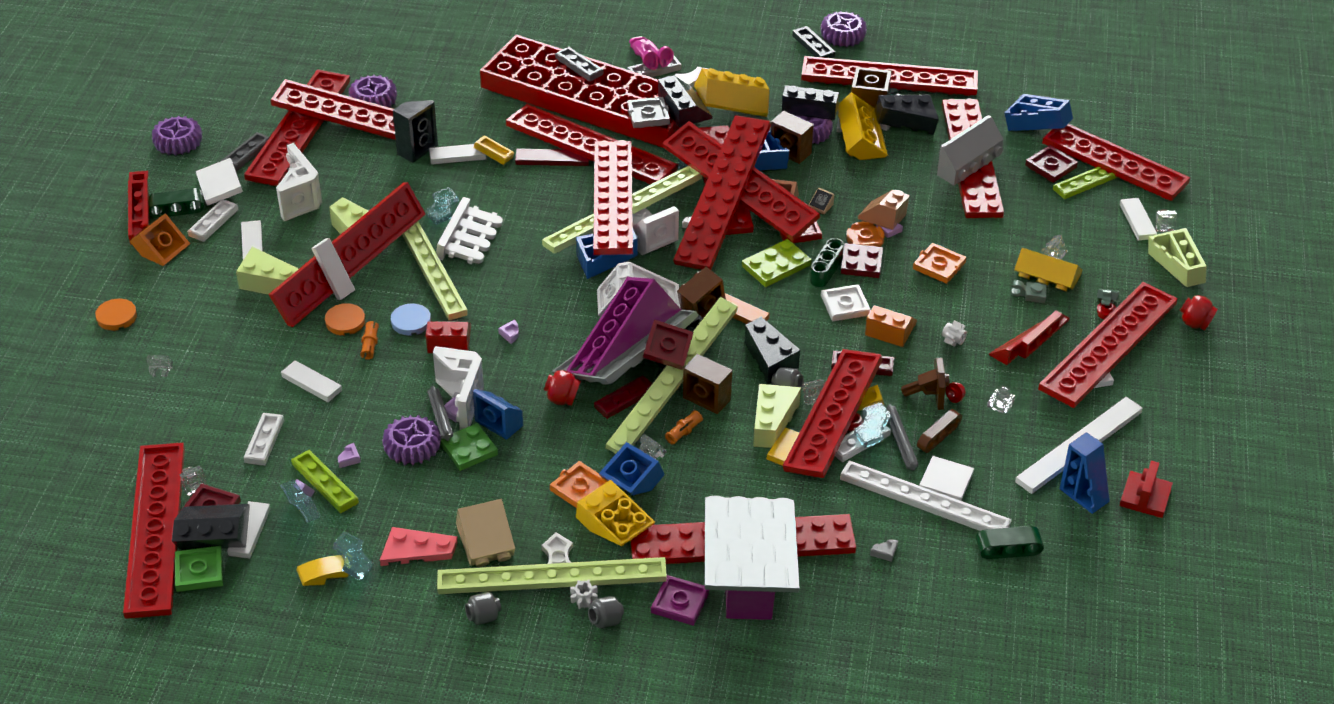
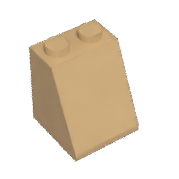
(485, 533)

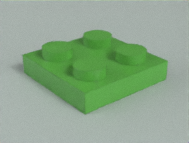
(469, 447)
(198, 568)

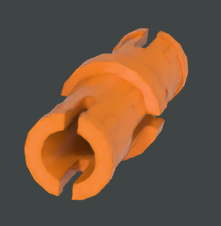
(369, 340)
(675, 433)

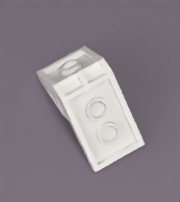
(300, 187)
(656, 229)
(616, 278)
(459, 375)

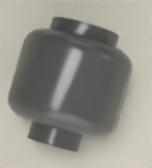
(788, 377)
(482, 608)
(605, 612)

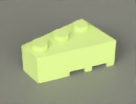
(344, 214)
(1179, 256)
(262, 272)
(774, 412)

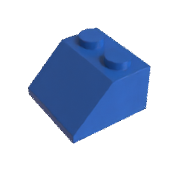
(496, 413)
(633, 470)

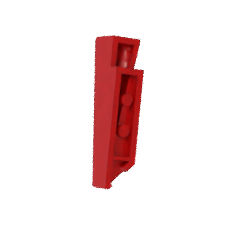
(138, 203)
(1029, 340)

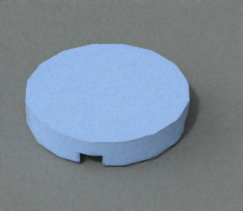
(410, 319)

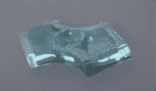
(440, 210)
(875, 418)
(300, 500)
(355, 561)

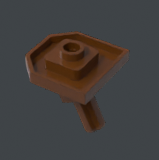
(930, 383)

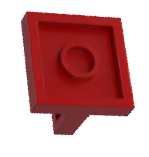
(1146, 492)

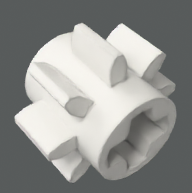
(954, 333)
(583, 593)

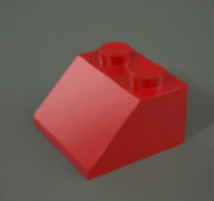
(448, 335)

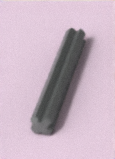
(440, 413)
(901, 439)

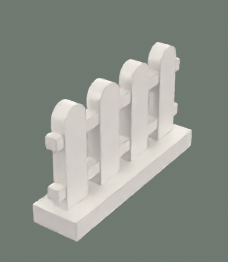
(458, 223)

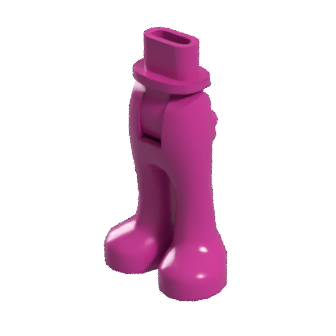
(650, 53)

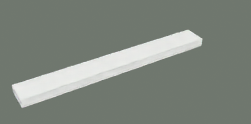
(1100, 428)
(922, 498)

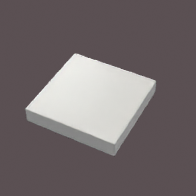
(845, 302)
(947, 477)

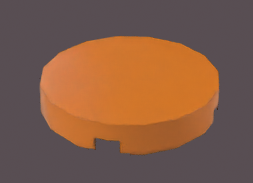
(865, 234)
(116, 314)
(345, 319)

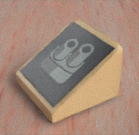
(822, 201)

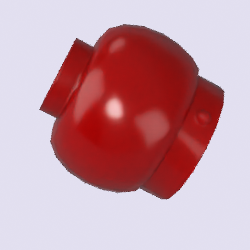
(1198, 312)
(562, 387)

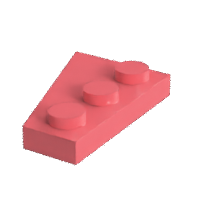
(415, 545)

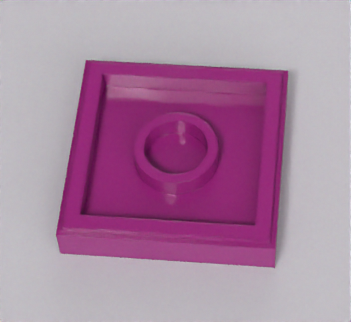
(680, 600)

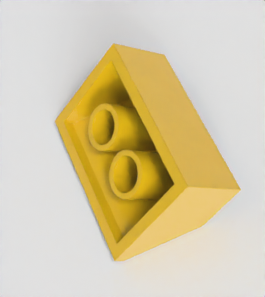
(1047, 269)

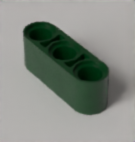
(176, 203)
(826, 262)
(1009, 542)

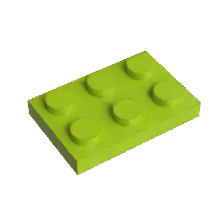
(776, 263)

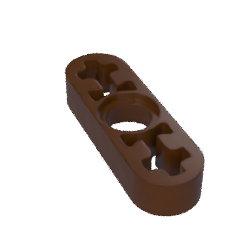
(939, 431)

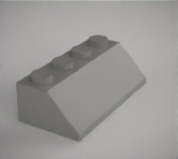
(970, 151)

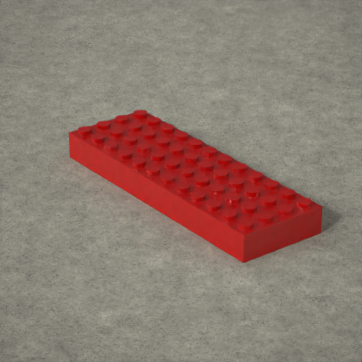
(533, 75)

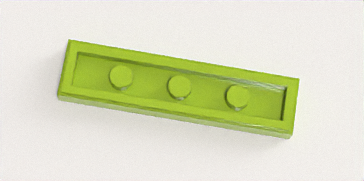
(1082, 182)
(325, 481)

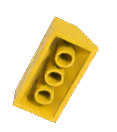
(733, 92)
(860, 132)

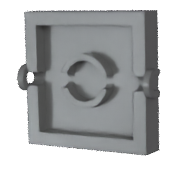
(648, 112)

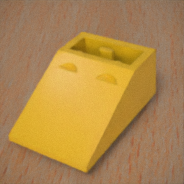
(612, 514)

